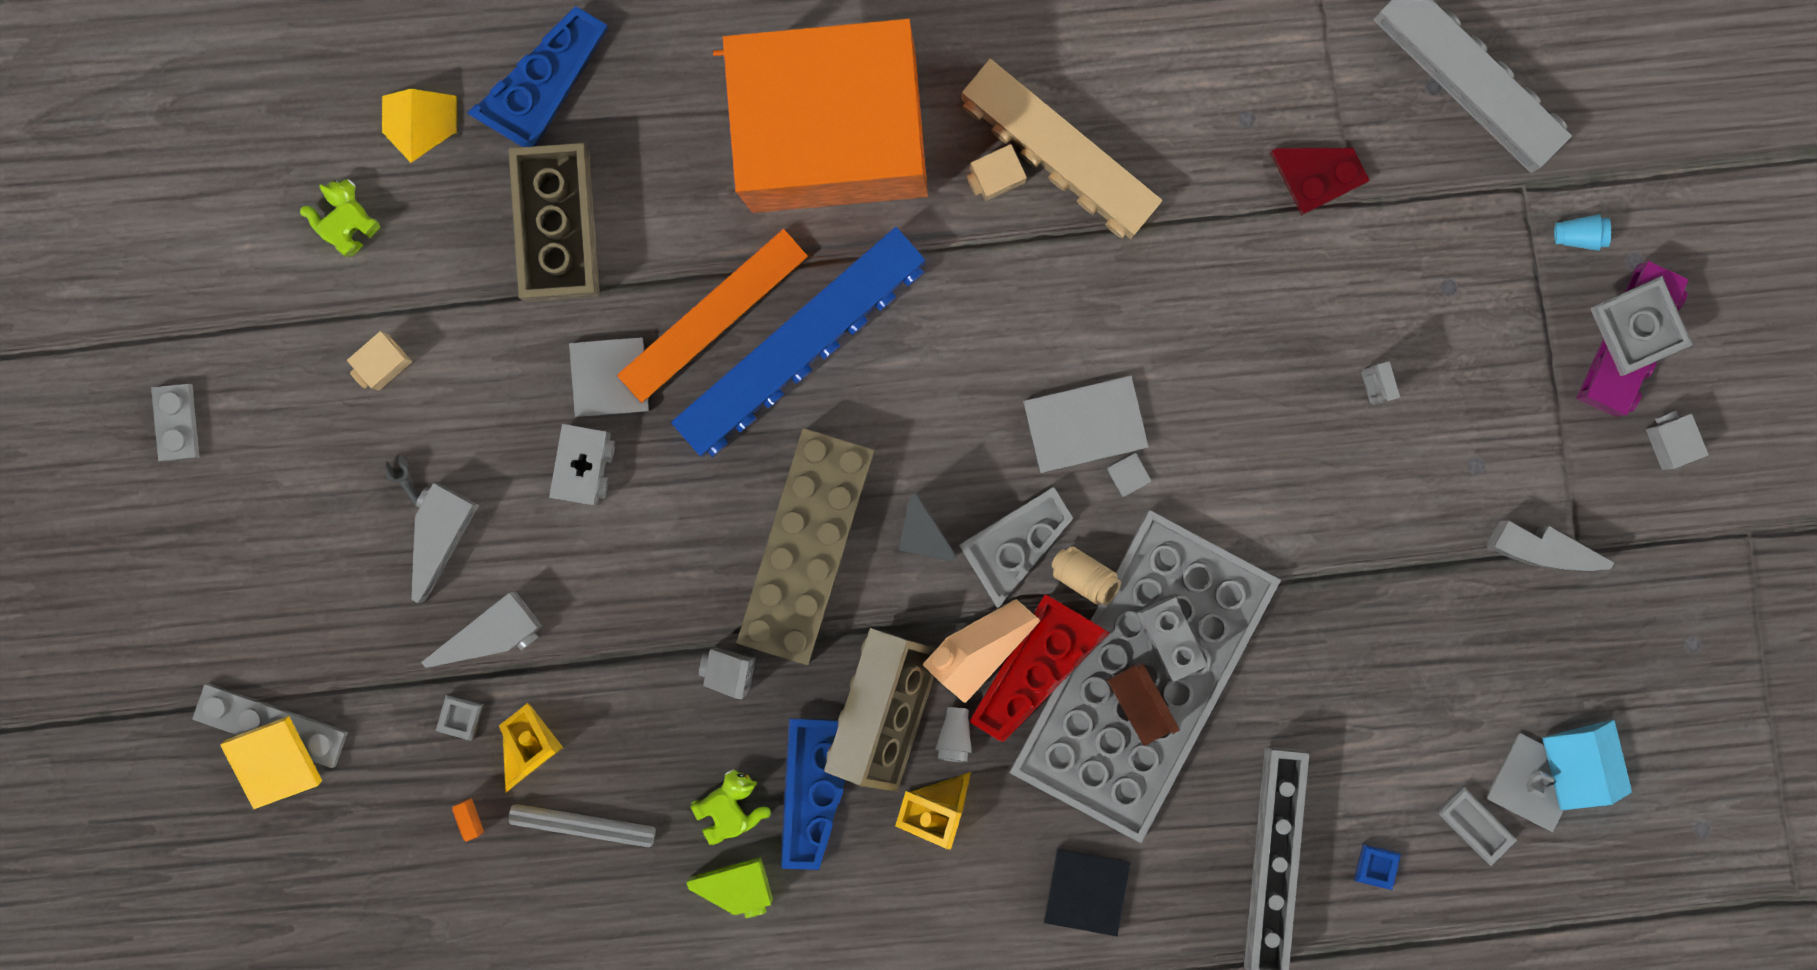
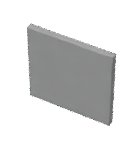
(1526, 784)

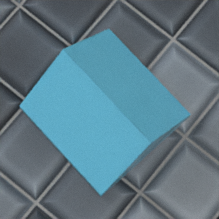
(1587, 766)

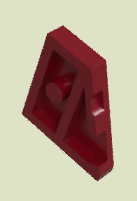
(1318, 174)

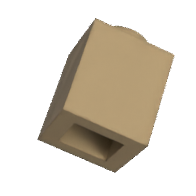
(996, 173)
(378, 362)

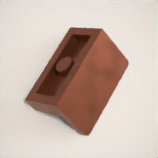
(1142, 703)

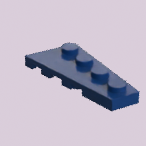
(536, 89)
(809, 793)

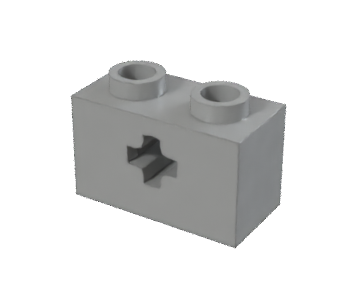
(572, 447)
(1172, 638)

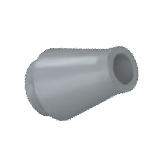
(955, 739)

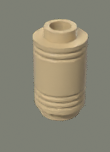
(1086, 575)

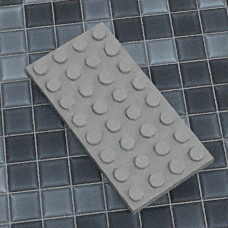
(1082, 738)

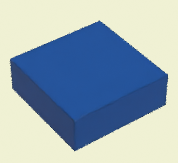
(1377, 866)

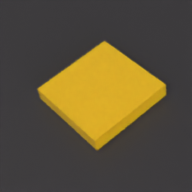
(271, 762)

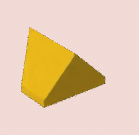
(418, 120)
(525, 745)
(934, 810)

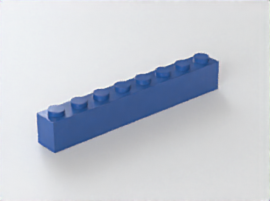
(800, 342)

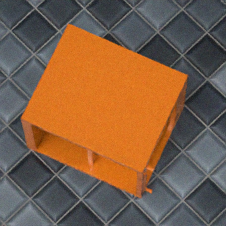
(825, 116)

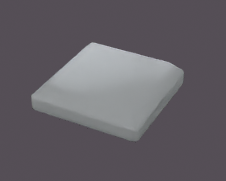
(1129, 475)

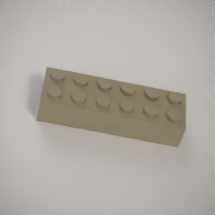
(805, 546)

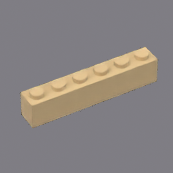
(1059, 149)

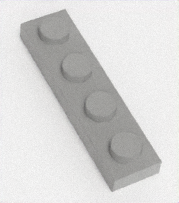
(241, 714)

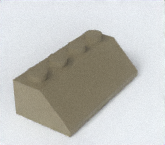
(881, 712)

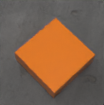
(467, 820)

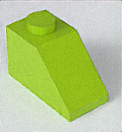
(735, 887)

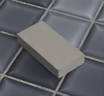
(1380, 383)
(1476, 825)

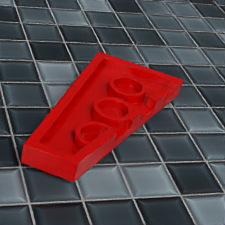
(1036, 667)

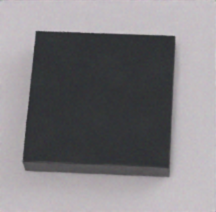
(1087, 892)

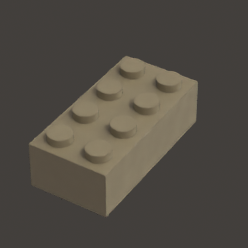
(554, 222)

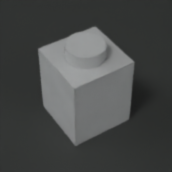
(1676, 440)

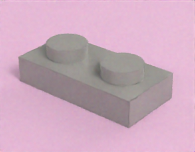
(175, 422)

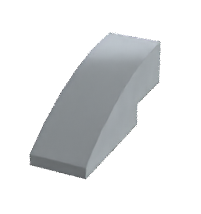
(1545, 548)

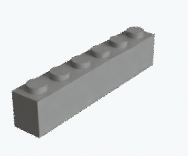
(1475, 80)
(1276, 859)

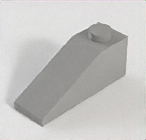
(437, 531)
(495, 631)
(728, 671)

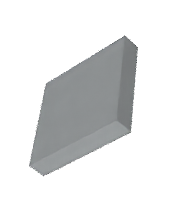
(1641, 326)
(594, 377)

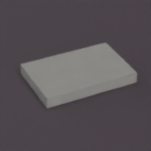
(1085, 424)

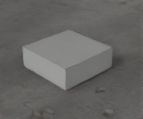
(459, 717)

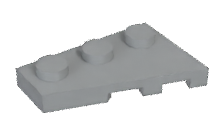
(1013, 544)

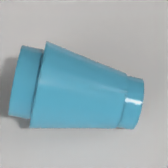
(1584, 232)

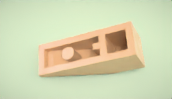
(980, 648)

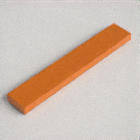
(712, 316)

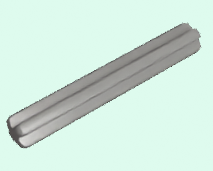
(582, 825)

